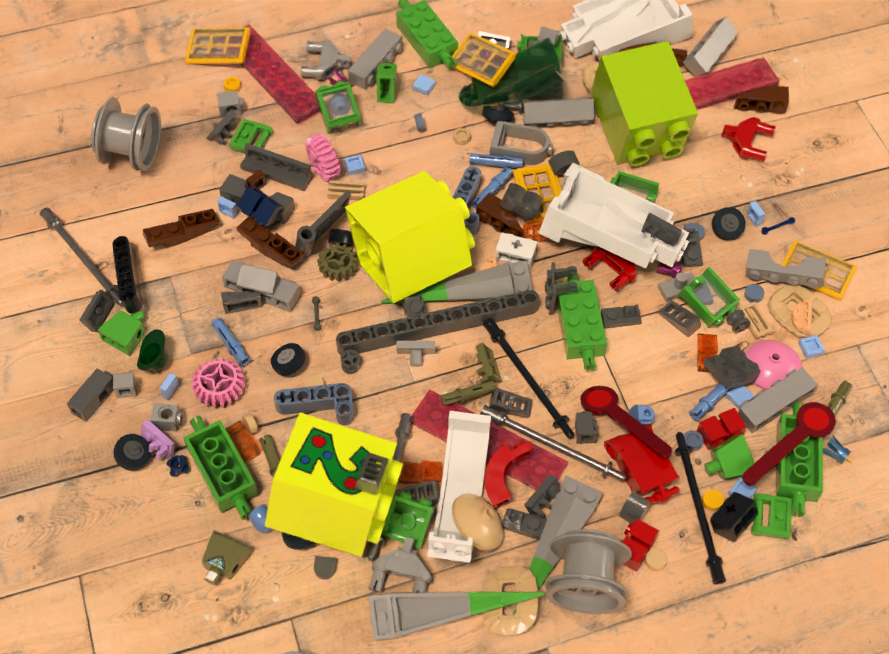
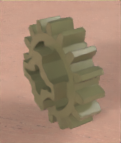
(337, 261)

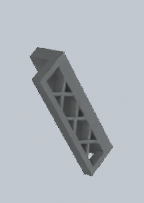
(275, 168)

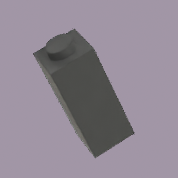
(91, 394)

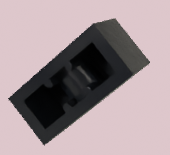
(734, 516)

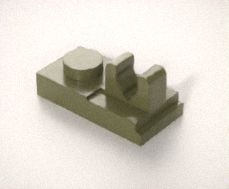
(489, 367)

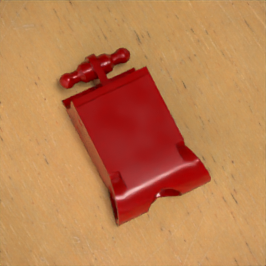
(644, 468)

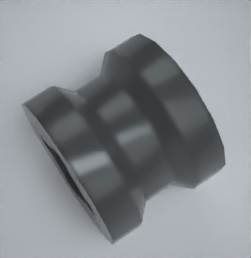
(738, 321)
(353, 357)

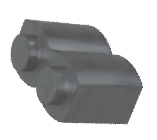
(521, 201)

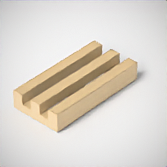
(343, 186)
(757, 331)

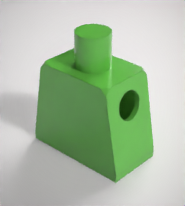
(386, 76)
(123, 331)
(730, 458)

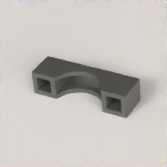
(234, 188)

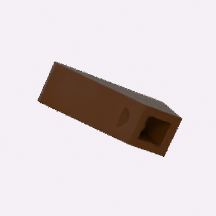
(766, 99)
(496, 216)

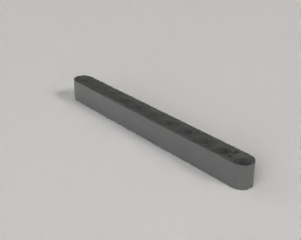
(447, 320)

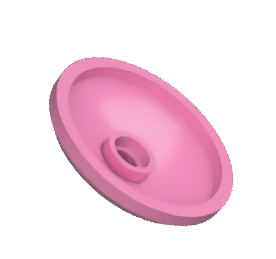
(771, 369)

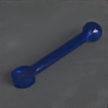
(765, 230)

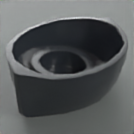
(341, 237)

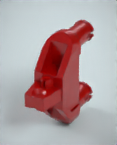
(743, 136)
(624, 267)

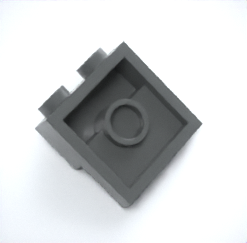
(732, 367)

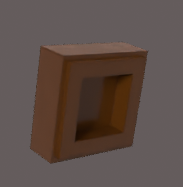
(256, 180)

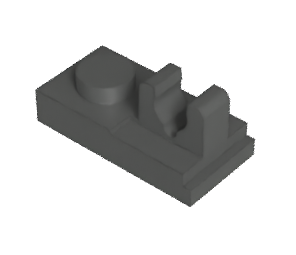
(220, 129)
(661, 229)
(692, 255)
(96, 310)
(621, 316)
(542, 496)
(523, 523)

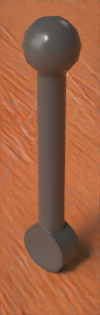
(315, 300)

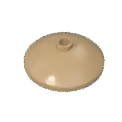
(477, 520)

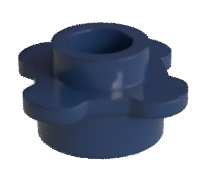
(177, 460)

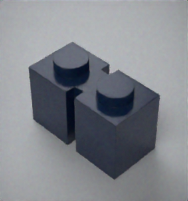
(255, 203)

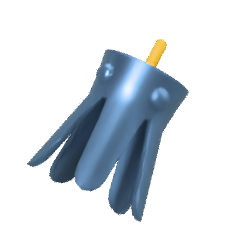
(840, 453)

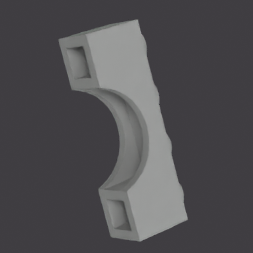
(807, 273)

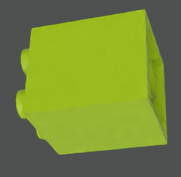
(643, 103)

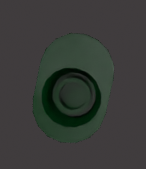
(152, 352)

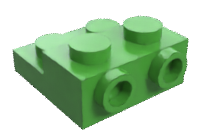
(408, 518)

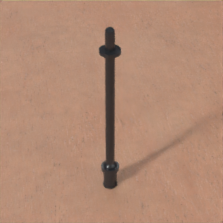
(498, 336)
(713, 561)

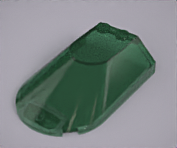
(529, 74)

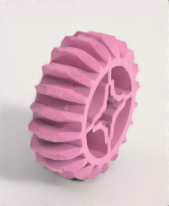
(322, 157)
(226, 389)

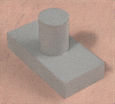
(672, 287)
(415, 349)

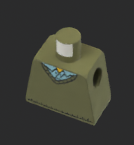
(224, 557)

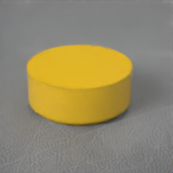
(232, 84)
(712, 500)

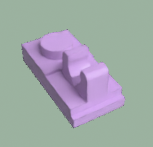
(157, 440)

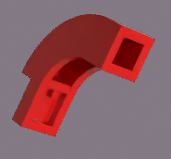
(498, 468)

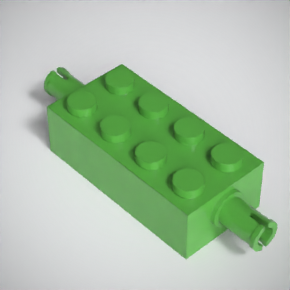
(426, 33)
(581, 323)
(221, 466)
(801, 471)

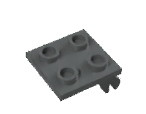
(555, 290)

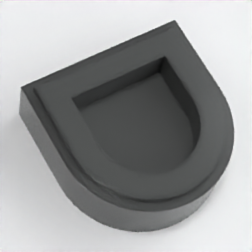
(324, 567)

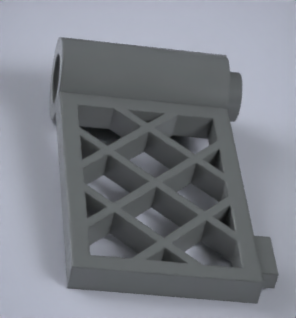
(310, 234)

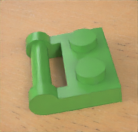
(247, 133)
(779, 516)

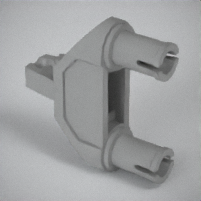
(329, 60)
(402, 563)

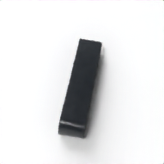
(127, 274)

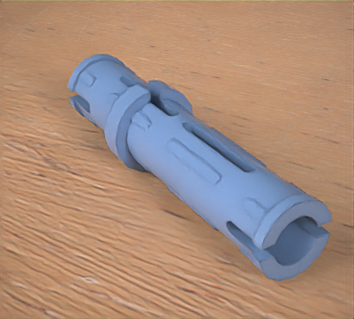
(500, 161)
(496, 183)
(234, 347)
(707, 403)

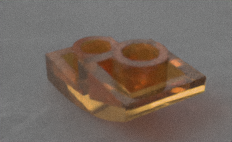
(706, 347)
(420, 472)

